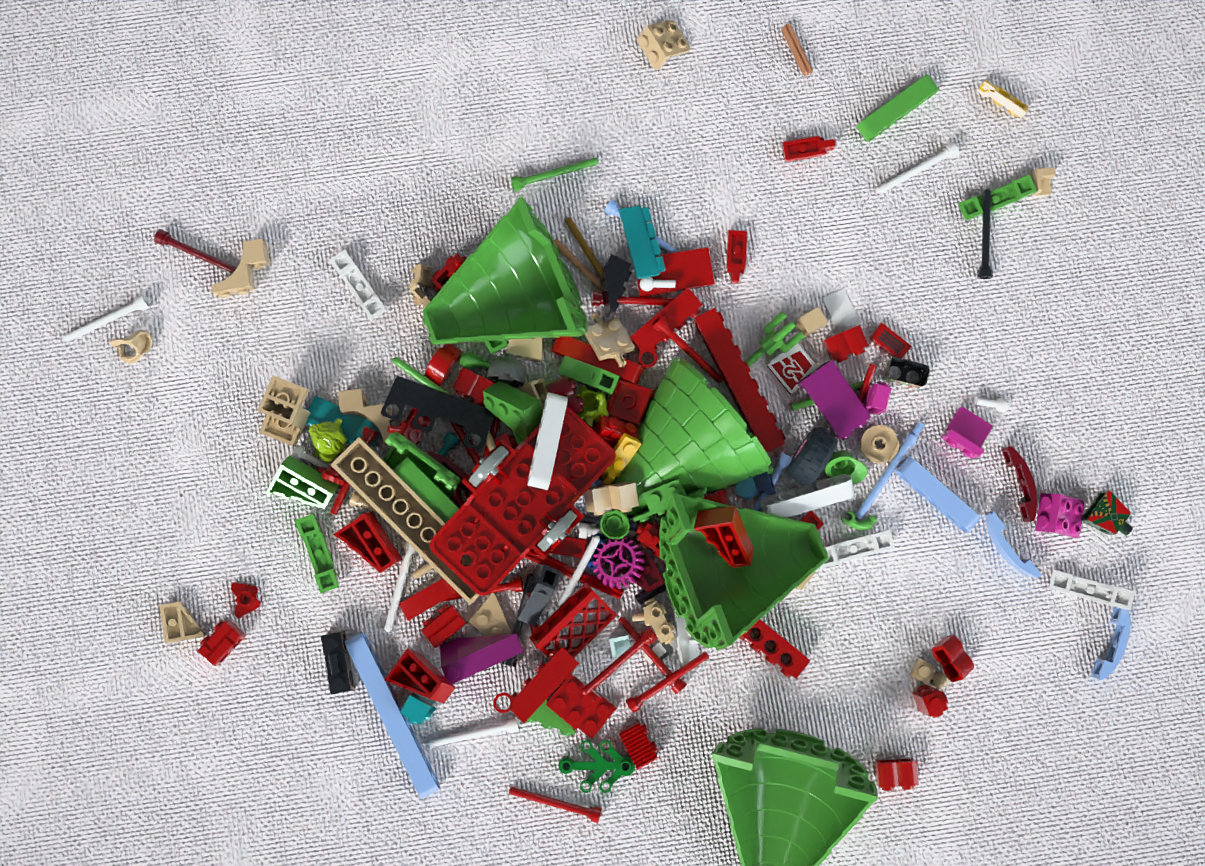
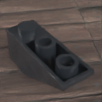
(612, 280)
(538, 593)

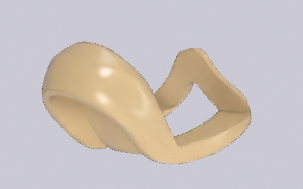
(139, 340)

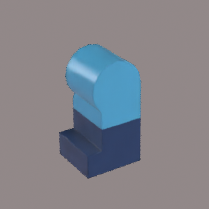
(755, 485)

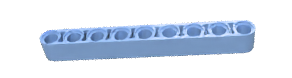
(389, 711)

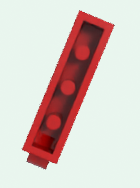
(676, 313)
(539, 688)

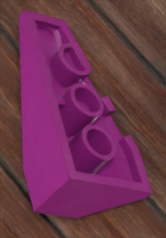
(471, 655)

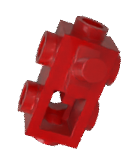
(452, 265)
(406, 427)
(649, 536)

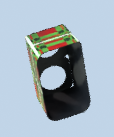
(901, 363)

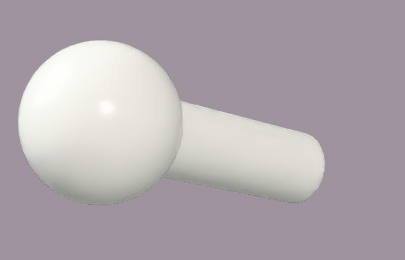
(649, 283)
(1000, 405)

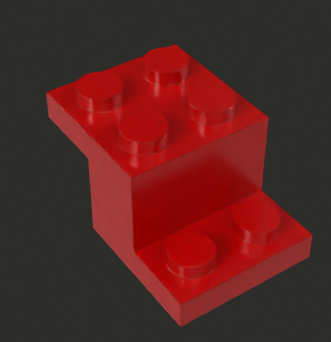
(580, 710)

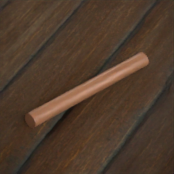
(578, 264)

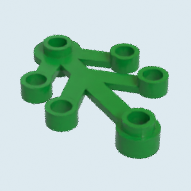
(600, 766)

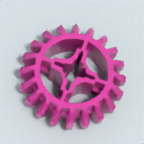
(616, 570)

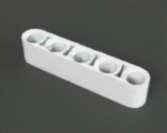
(547, 441)
(809, 496)

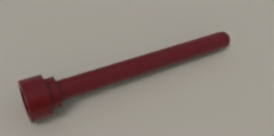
(163, 238)

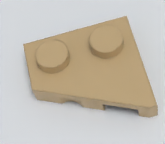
(419, 298)
(491, 618)
(178, 623)

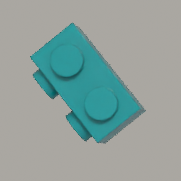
(418, 709)

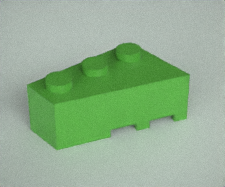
(514, 408)
(302, 483)

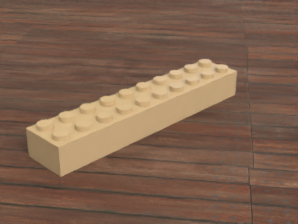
(398, 506)

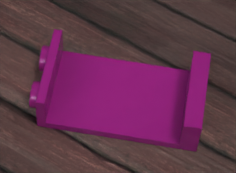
(835, 399)

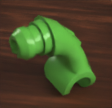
(866, 524)

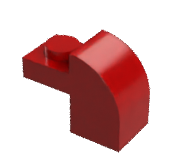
(442, 363)

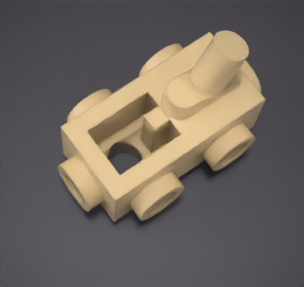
(654, 616)

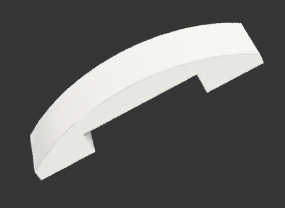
(358, 285)
(858, 548)
(1091, 590)

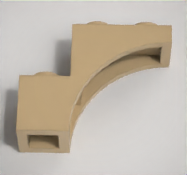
(254, 256)
(354, 403)

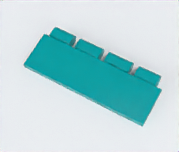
(639, 241)
(352, 425)

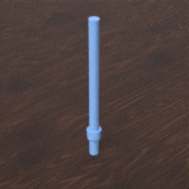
(910, 440)

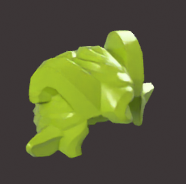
(594, 406)
(328, 439)

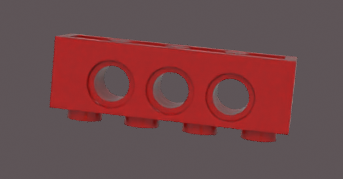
(797, 660)

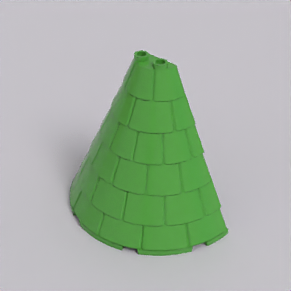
(509, 288)
(692, 437)
(726, 600)
(789, 796)

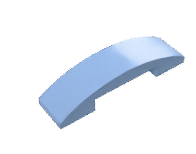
(994, 528)
(1117, 647)

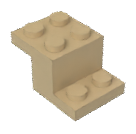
(284, 411)

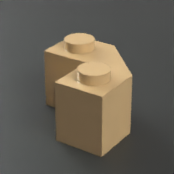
(605, 497)

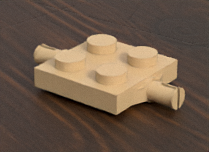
(609, 339)

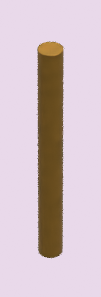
(585, 247)

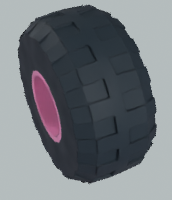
(812, 455)

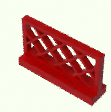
(565, 616)

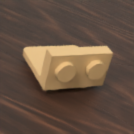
(661, 42)

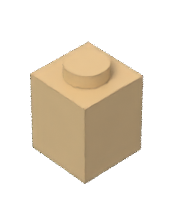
(811, 322)

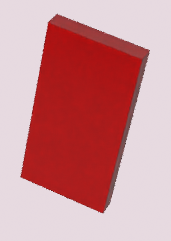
(689, 269)

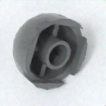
(507, 370)

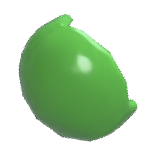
(615, 524)

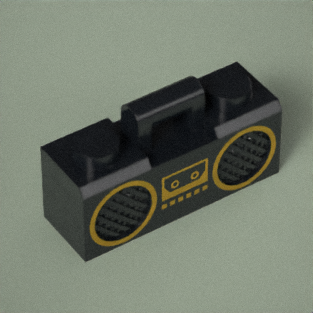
(337, 662)

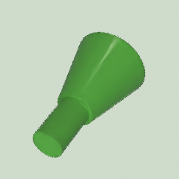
(471, 361)

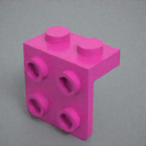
(967, 433)
(1060, 515)

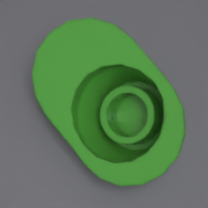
(843, 463)

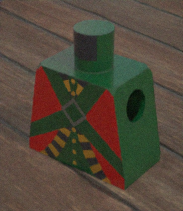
(1108, 515)

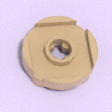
(888, 438)

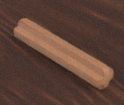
(797, 49)

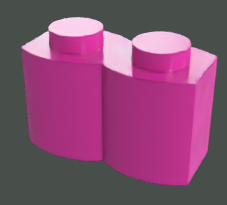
(877, 398)

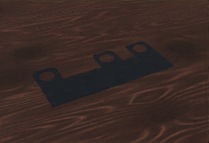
(439, 404)

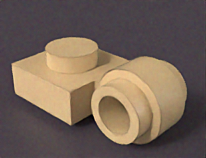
(925, 672)

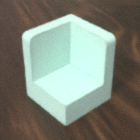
(619, 644)

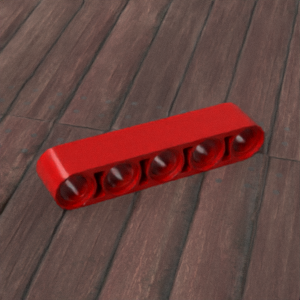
(584, 352)

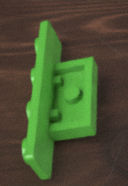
(657, 497)

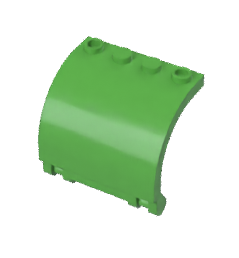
(440, 475)

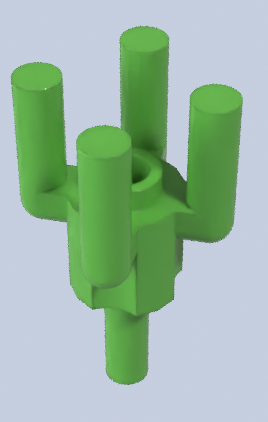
(774, 340)

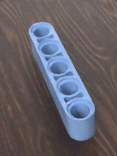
(937, 494)

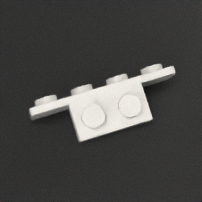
(686, 643)

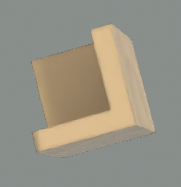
(1041, 180)

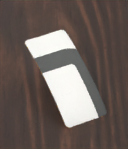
(662, 650)

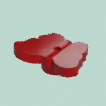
(331, 475)
(245, 606)

